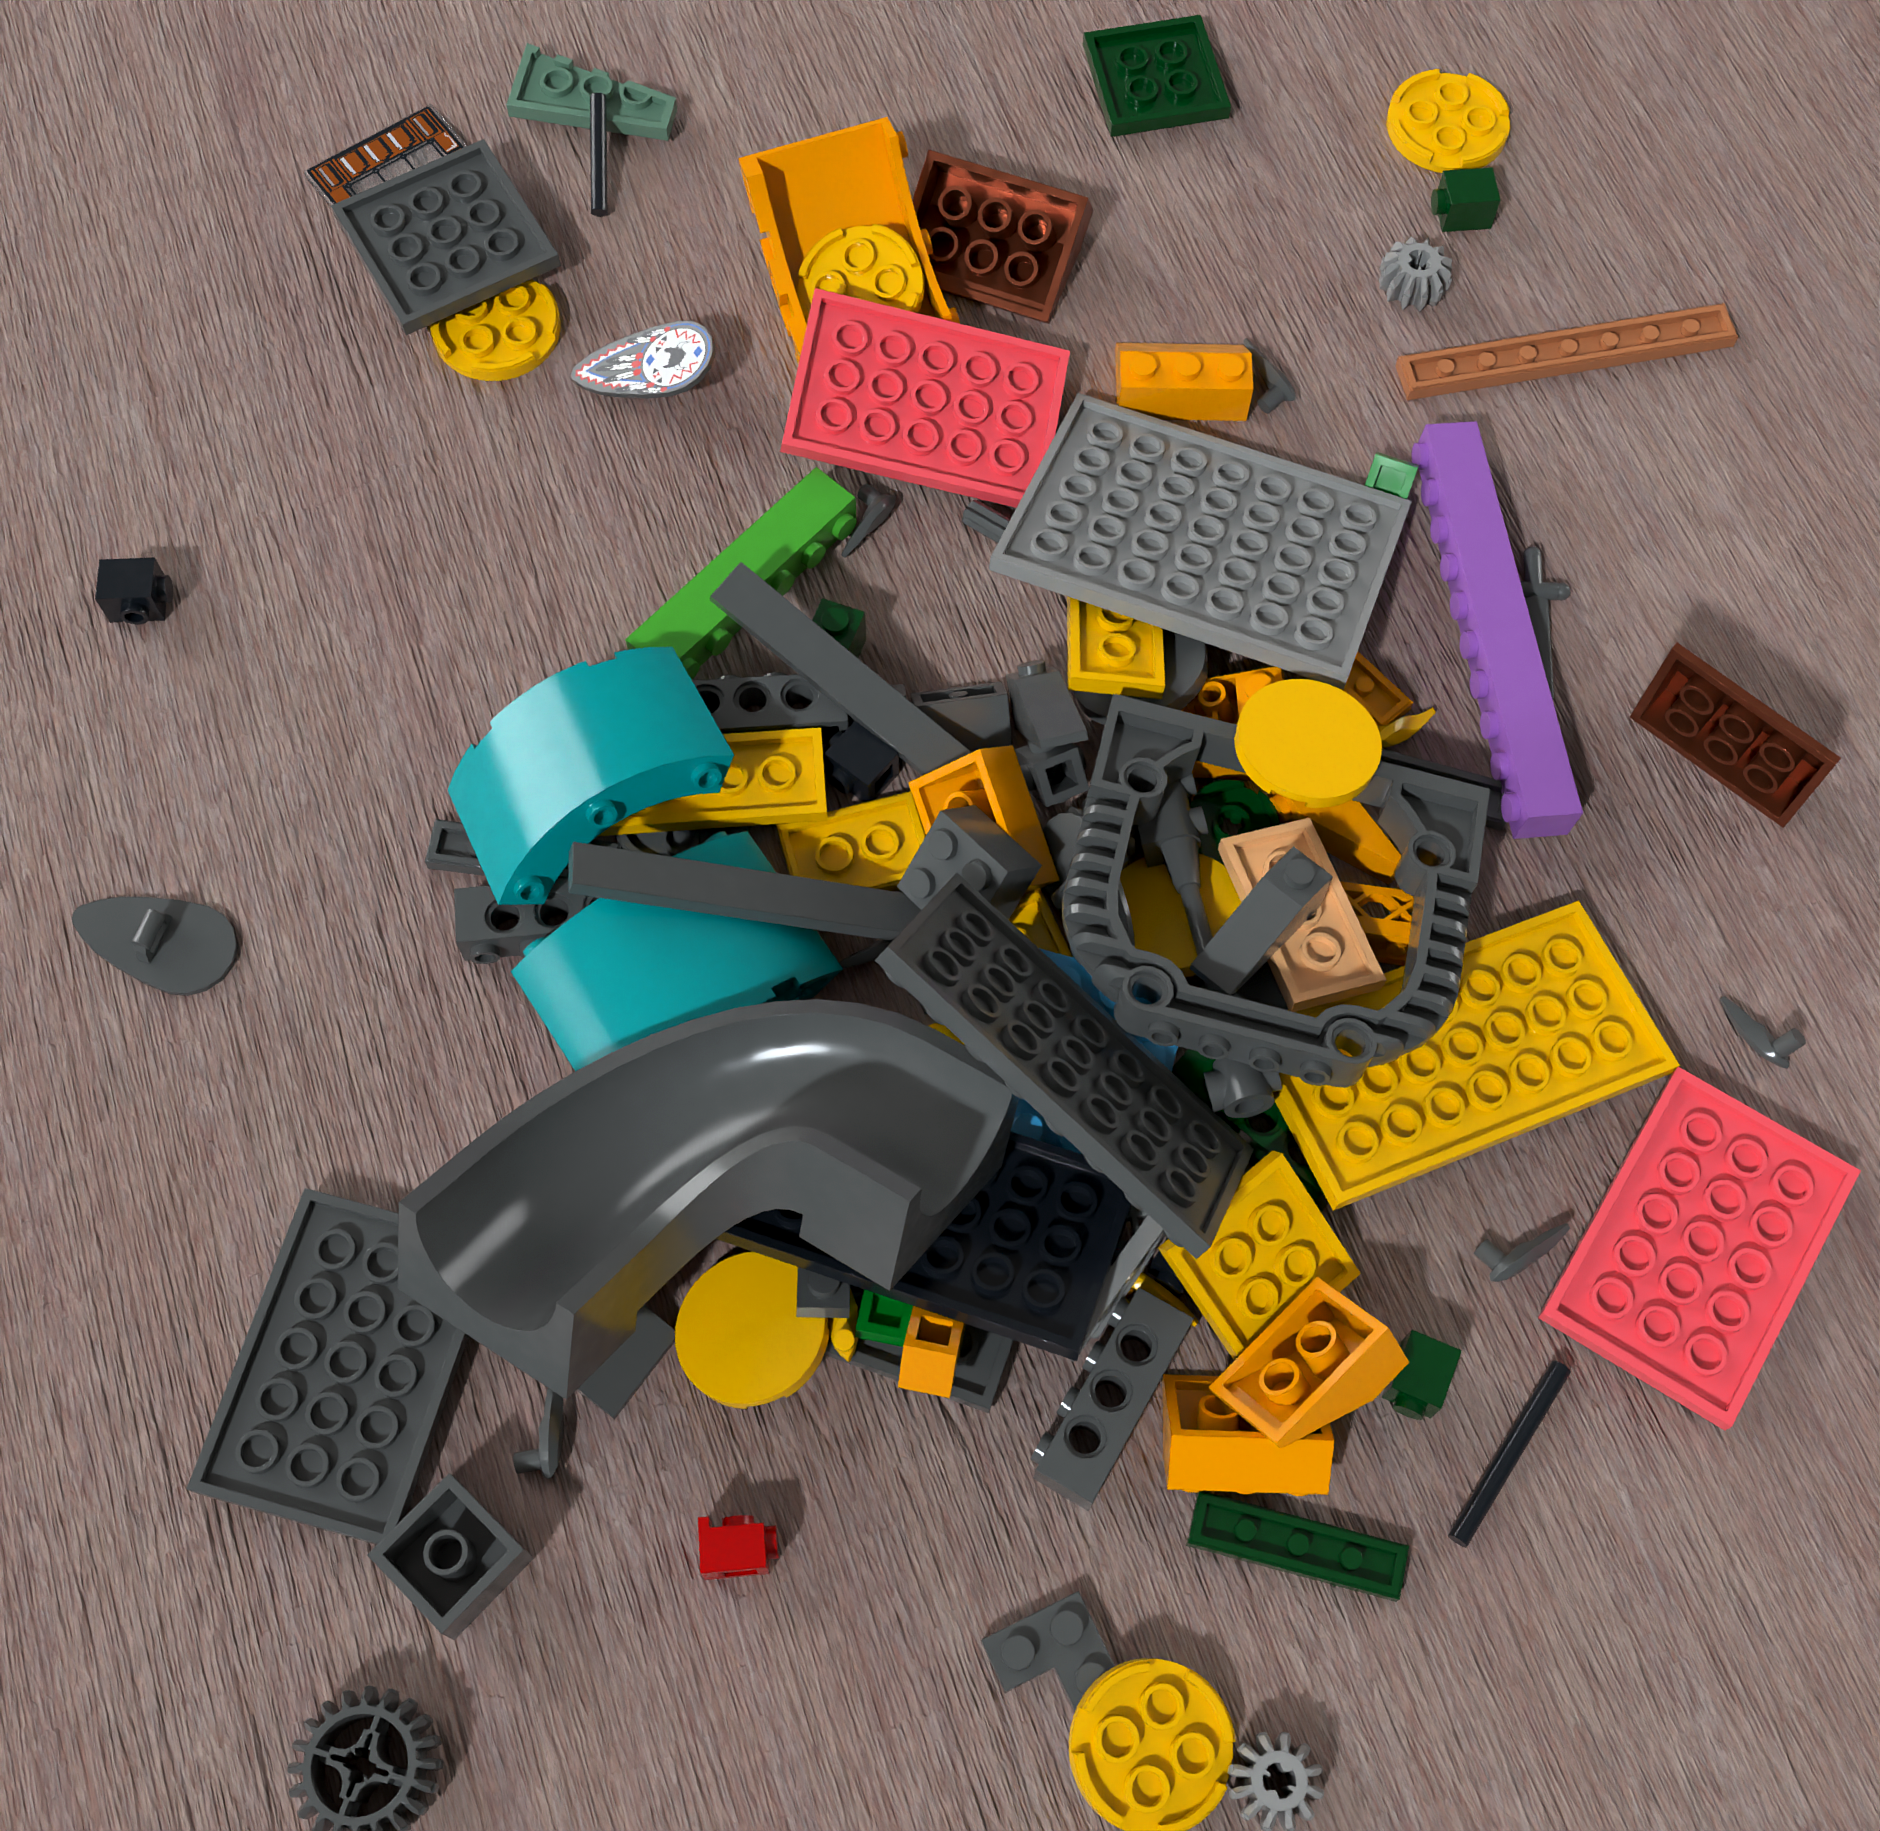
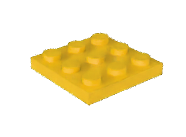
(1261, 1255)

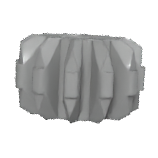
(1415, 273)
(1281, 1763)

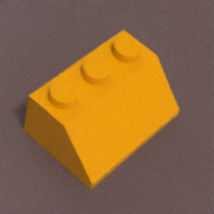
(1185, 380)
(998, 788)
(1220, 1451)

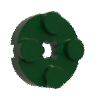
(1232, 801)

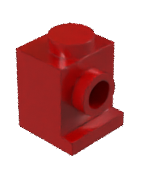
(736, 1547)

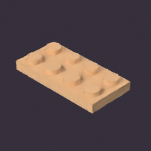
(1329, 952)

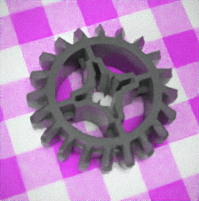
(354, 1792)

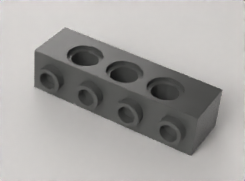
(776, 695)
(480, 916)
(1161, 1332)

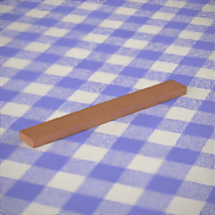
(1565, 351)

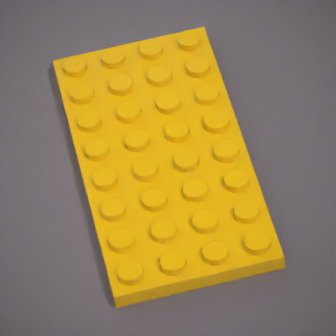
(1531, 1039)

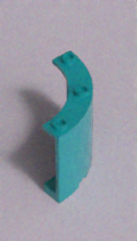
(581, 759)
(646, 968)

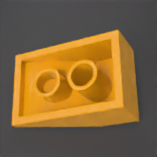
(1310, 1366)

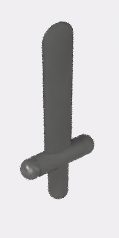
(1537, 596)

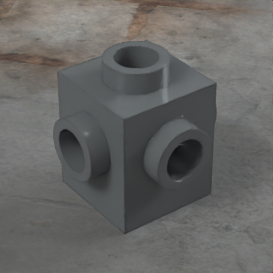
(1053, 772)

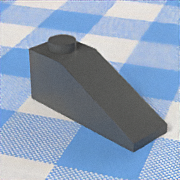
(1044, 706)
(1263, 922)

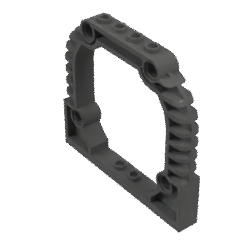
(1427, 816)

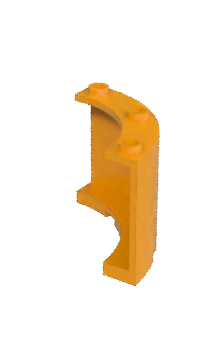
(831, 184)

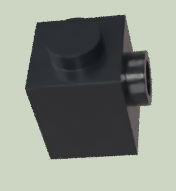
(133, 590)
(860, 763)

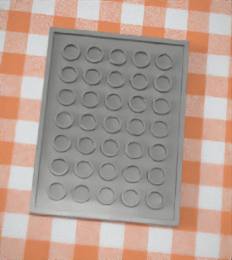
(1204, 539)

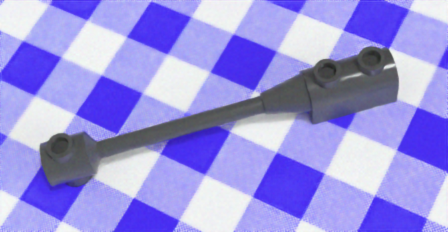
(1175, 841)

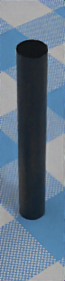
(598, 154)

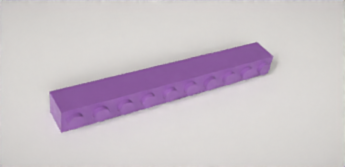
(1496, 633)

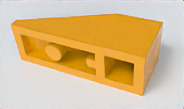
(1345, 833)
(930, 1353)

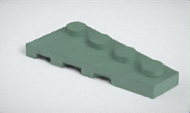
(560, 94)

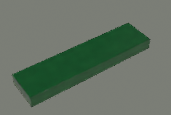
(1298, 1546)

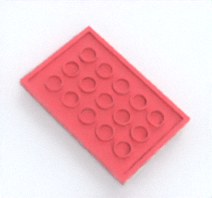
(923, 399)
(1700, 1247)

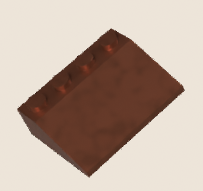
(999, 234)
(1733, 736)

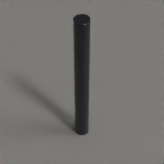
(1509, 1454)

